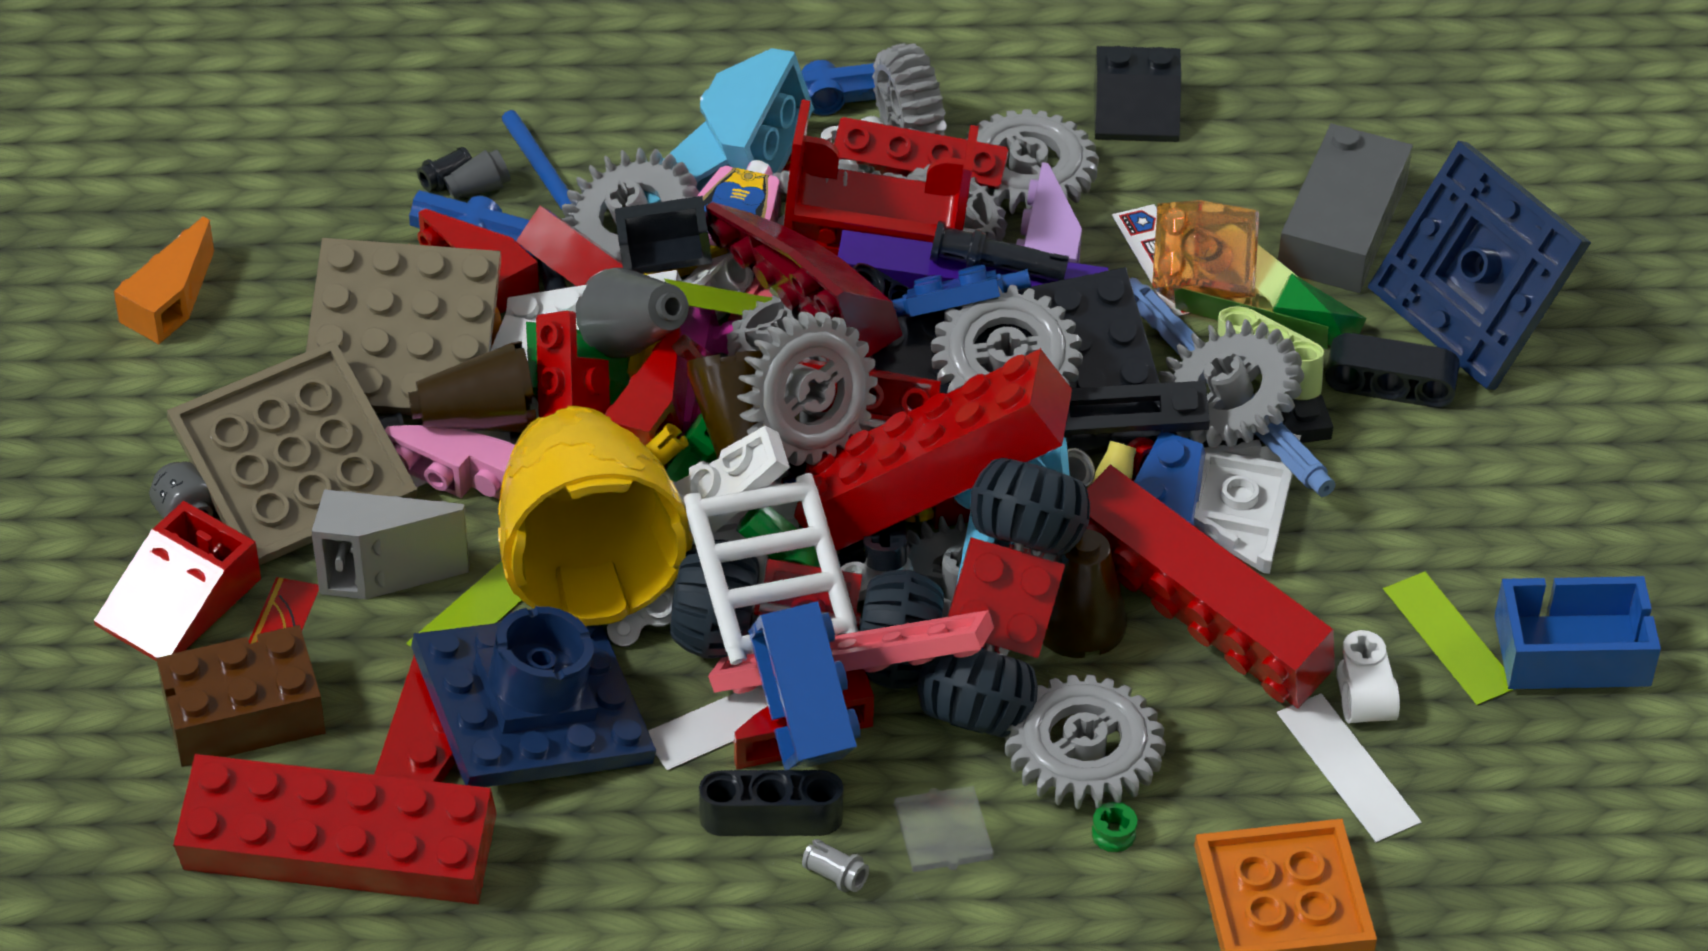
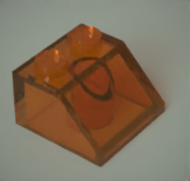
(1205, 249)

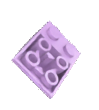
(1051, 221)

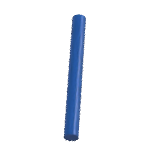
(536, 157)

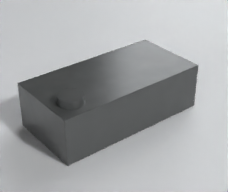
(1345, 207)

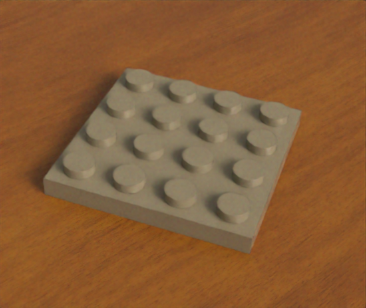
(402, 312)
(281, 441)

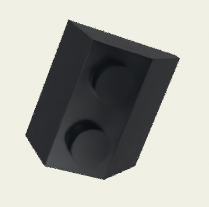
(1137, 93)

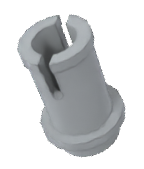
(844, 870)

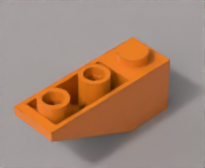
(166, 288)

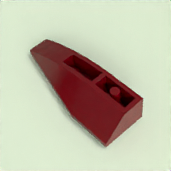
(805, 274)

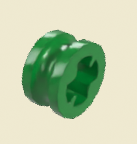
(1114, 840)

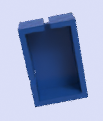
(1590, 638)
(804, 686)

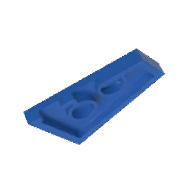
(1174, 473)

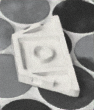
(1243, 500)

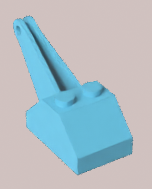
(748, 117)

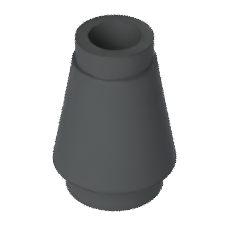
(478, 176)

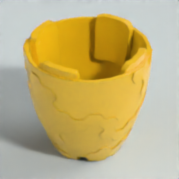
(589, 518)

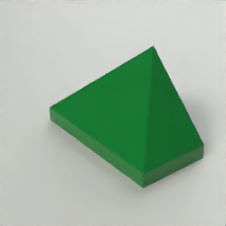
(1310, 304)

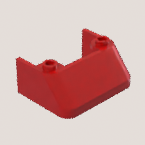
(870, 200)

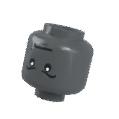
(179, 483)

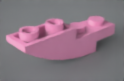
(452, 458)

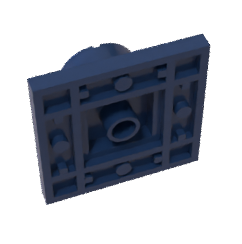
(1478, 264)
(532, 698)

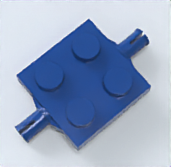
(972, 286)

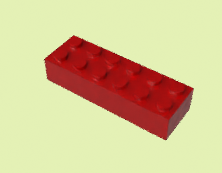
(940, 447)
(1211, 591)
(336, 829)

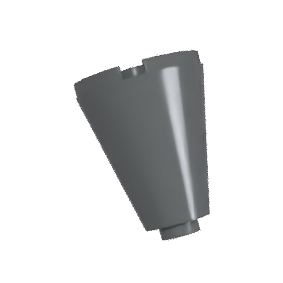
(628, 311)

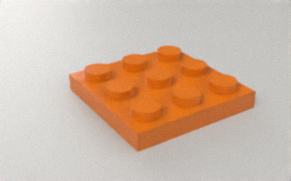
(1285, 889)

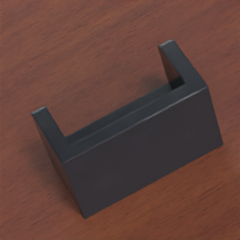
(663, 235)

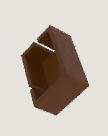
(241, 695)

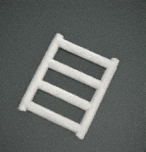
(712, 555)

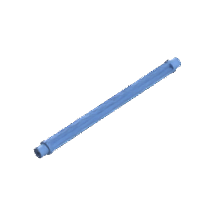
(1279, 438)

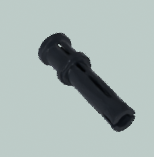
(977, 250)

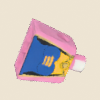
(746, 190)

